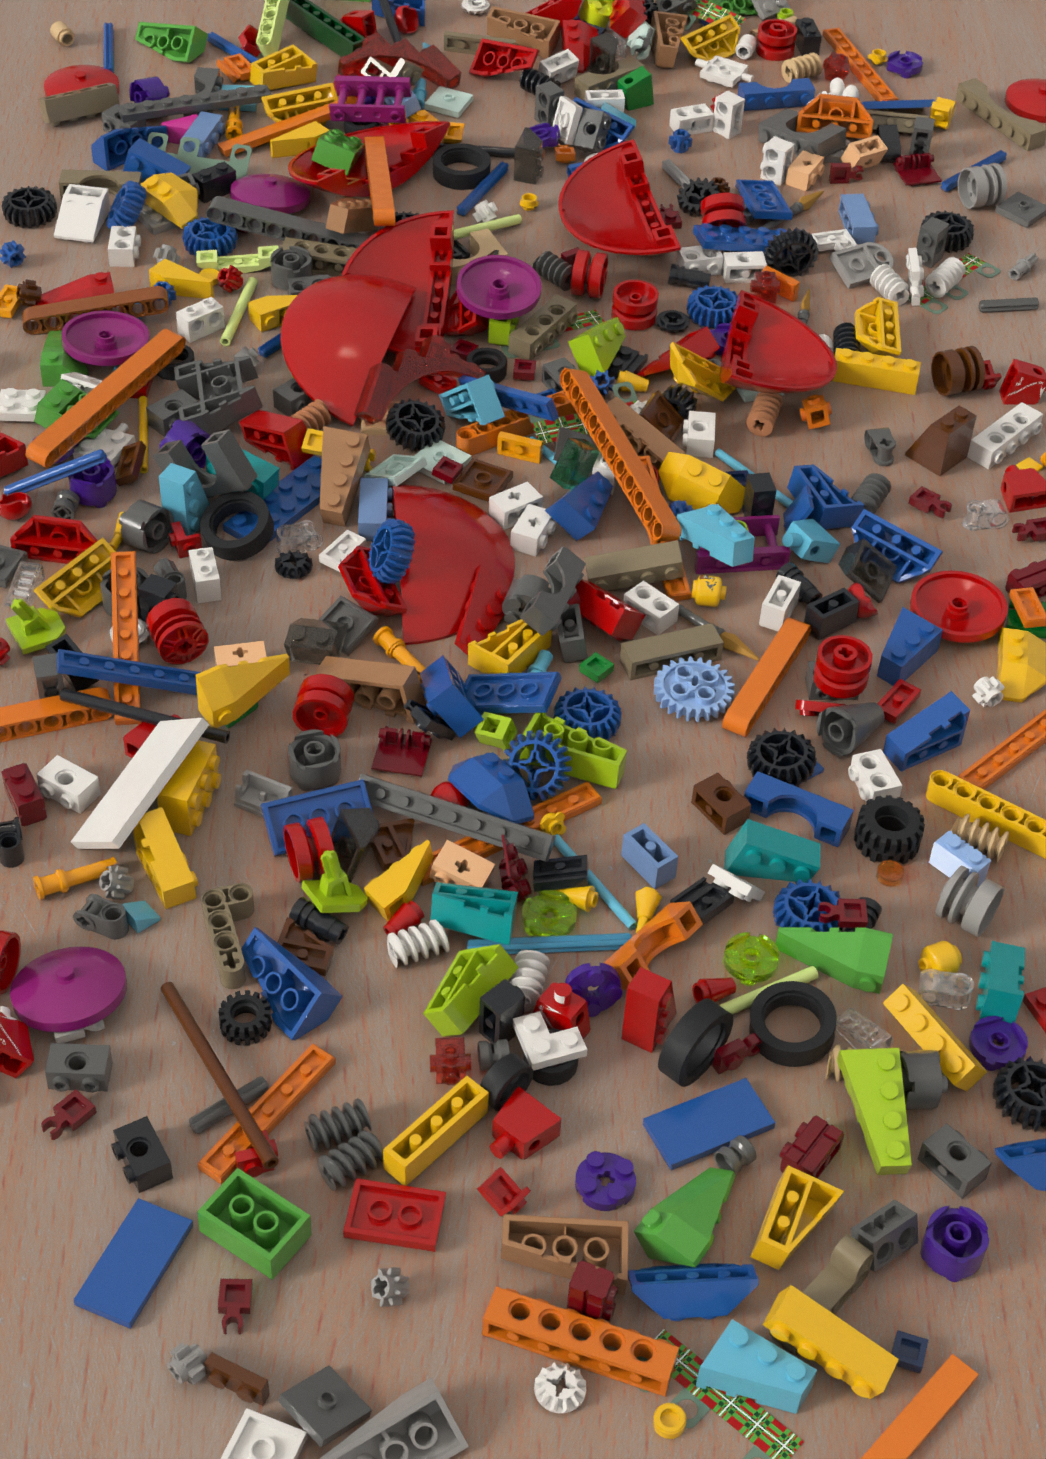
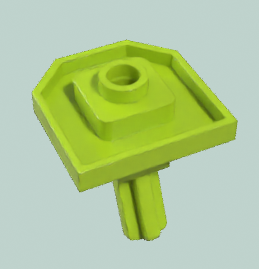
(34, 627)
(334, 891)

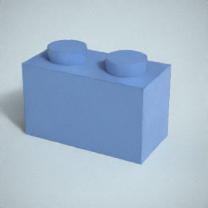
(649, 856)

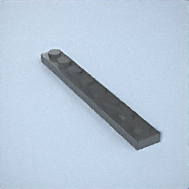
(192, 103)
(458, 818)

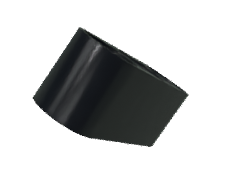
(890, 137)

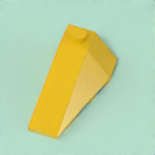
(230, 691)

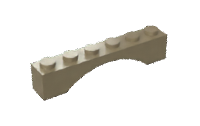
(1024, 132)

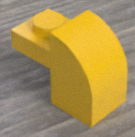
(942, 112)

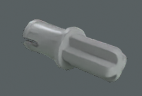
(1023, 266)

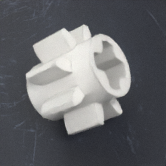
(485, 211)
(988, 691)

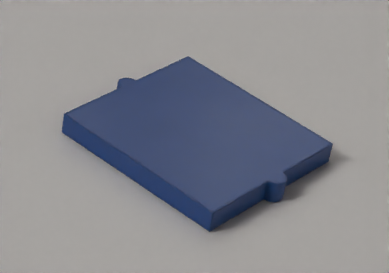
(799, 508)

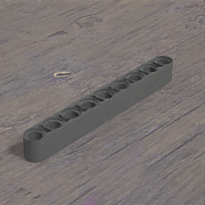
(276, 223)

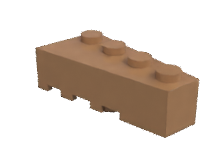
(525, 28)
(667, 37)
(351, 216)
(641, 434)
(341, 469)
(377, 684)
(560, 1243)

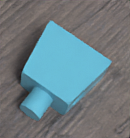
(805, 537)

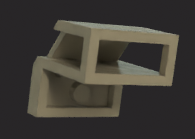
(402, 69)

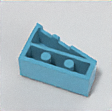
(473, 401)
(183, 496)
(718, 533)
(756, 1369)

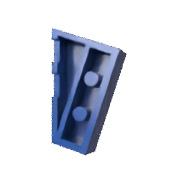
(831, 504)
(582, 506)
(447, 696)
(928, 733)

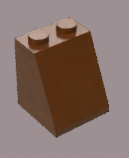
(944, 441)

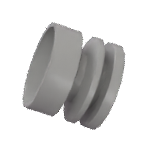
(982, 185)
(974, 903)

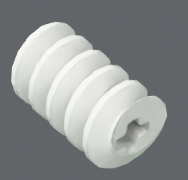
(944, 277)
(889, 284)
(417, 941)
(530, 975)

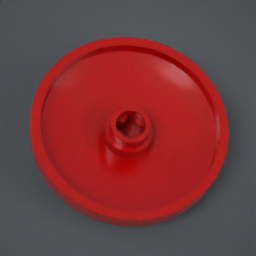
(78, 77)
(1027, 99)
(960, 604)

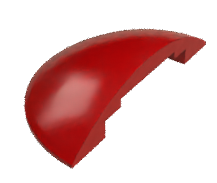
(407, 150)
(612, 205)
(419, 255)
(339, 333)
(773, 350)
(448, 547)

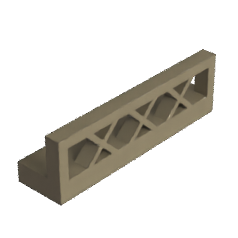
(467, 43)
(904, 121)

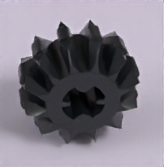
(681, 399)

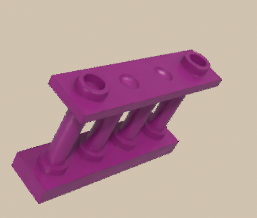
(370, 86)
(764, 558)

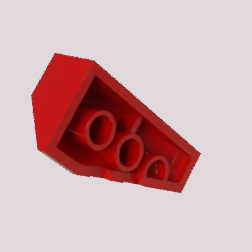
(501, 57)
(84, 287)
(699, 342)

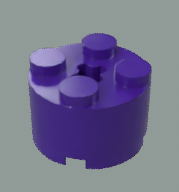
(148, 89)
(192, 438)
(95, 485)
(955, 1242)

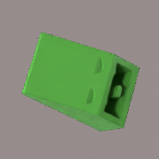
(338, 150)
(59, 401)

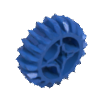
(127, 205)
(207, 235)
(711, 306)
(391, 551)
(590, 711)
(539, 754)
(798, 900)

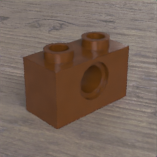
(721, 803)

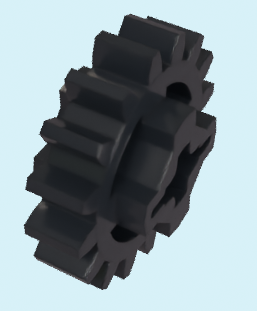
(693, 193)

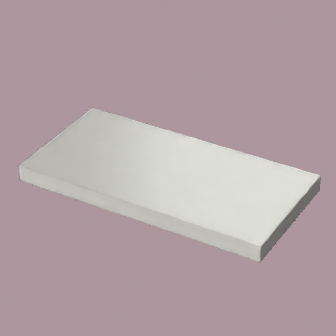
(139, 784)

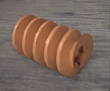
(764, 413)
(314, 415)

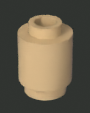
(62, 33)

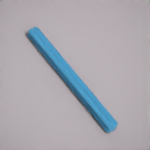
(562, 943)

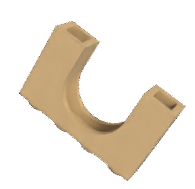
(480, 244)

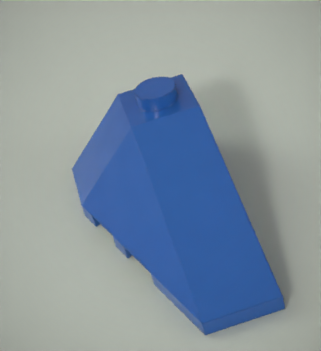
(112, 148)
(294, 990)

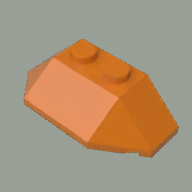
(838, 110)

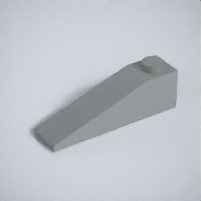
(408, 1428)

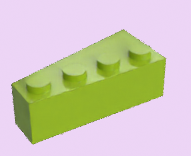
(591, 758)
(877, 1093)

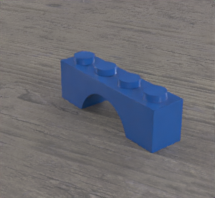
(759, 97)
(827, 818)

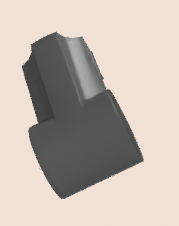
(168, 570)

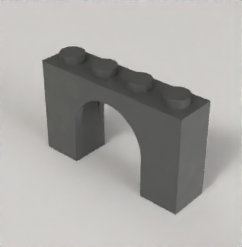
(820, 142)
(225, 455)

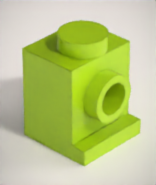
(496, 730)

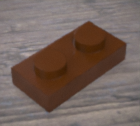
(130, 463)
(243, 1382)

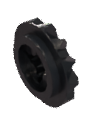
(672, 321)
(285, 568)

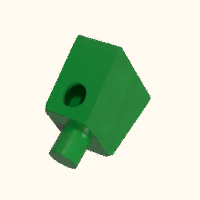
(637, 89)

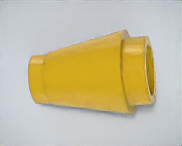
(639, 383)

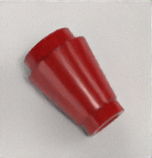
(407, 915)
(713, 989)

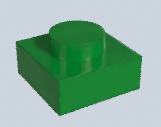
(596, 667)

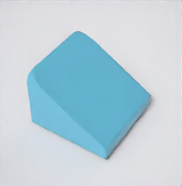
(140, 915)

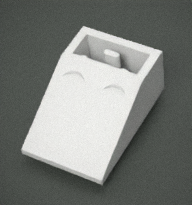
(82, 213)

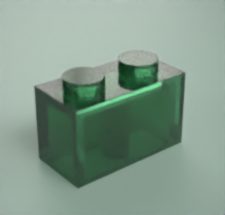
(574, 463)

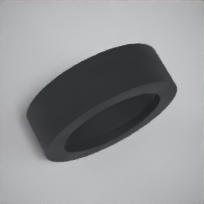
(461, 154)
(247, 545)
(798, 994)
(693, 1042)

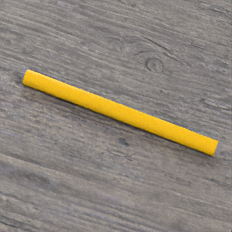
(143, 430)

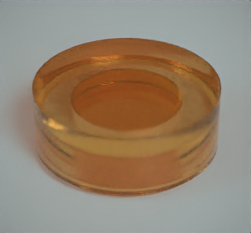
(890, 873)

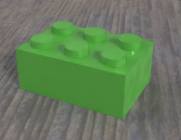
(254, 1223)

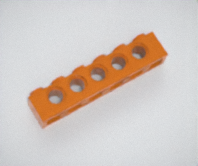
(585, 1354)

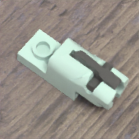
(641, 40)

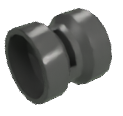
(65, 504)
(491, 1052)
(737, 1154)

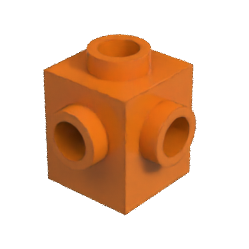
(815, 411)

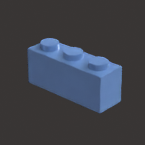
(206, 128)
(858, 218)
(373, 506)

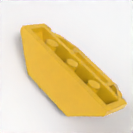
(713, 39)
(295, 102)
(172, 198)
(879, 327)
(697, 373)
(699, 483)
(77, 585)
(1020, 663)

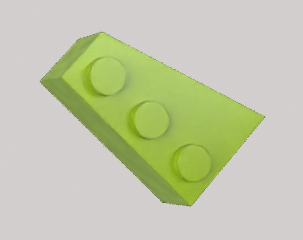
(598, 346)
(468, 978)

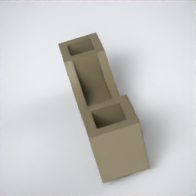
(593, 81)
(103, 179)

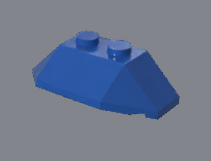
(619, 128)
(905, 550)
(493, 787)
(1026, 1160)
(692, 1292)

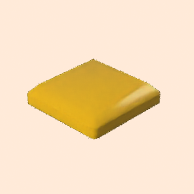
(1029, 463)

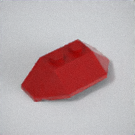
(557, 9)
(576, 38)
(462, 320)
(52, 539)
(366, 589)

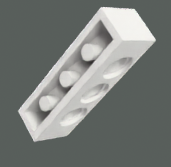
(1005, 435)

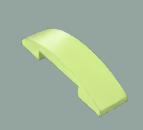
(244, 263)

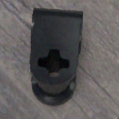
(11, 843)

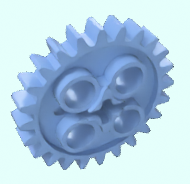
(694, 689)

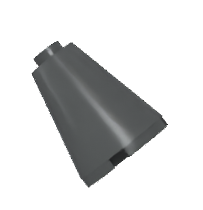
(848, 726)

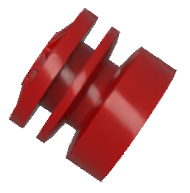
(177, 631)

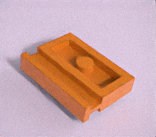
(235, 67)

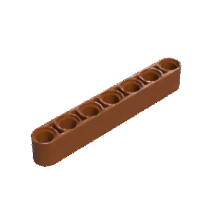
(64, 310)

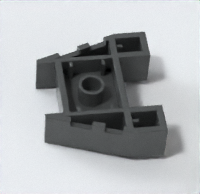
(220, 391)

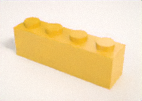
(876, 371)
(934, 1034)
(435, 1131)
(830, 1342)

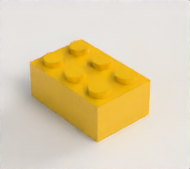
(191, 788)

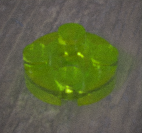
(549, 901)
(748, 970)

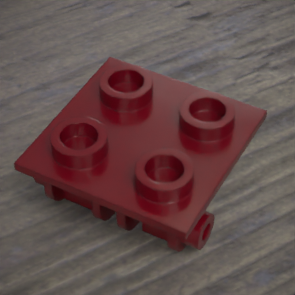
(916, 169)
(401, 751)
(513, 871)

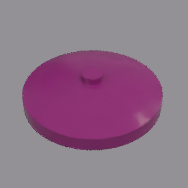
(271, 192)
(498, 287)
(104, 337)
(68, 989)

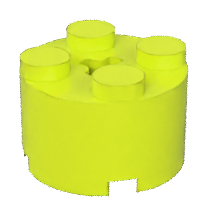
(596, 12)

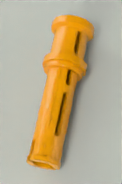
(231, 127)
(396, 649)
(62, 880)

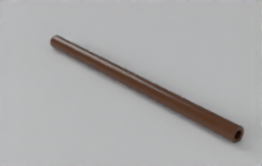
(220, 1076)

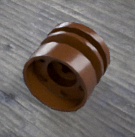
(958, 370)

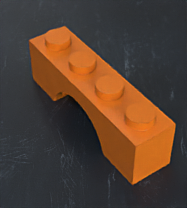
(668, 927)

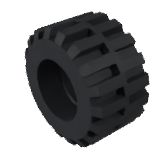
(888, 814)

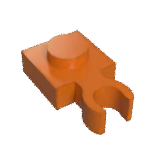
(564, 153)

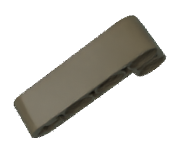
(219, 910)
(840, 1278)

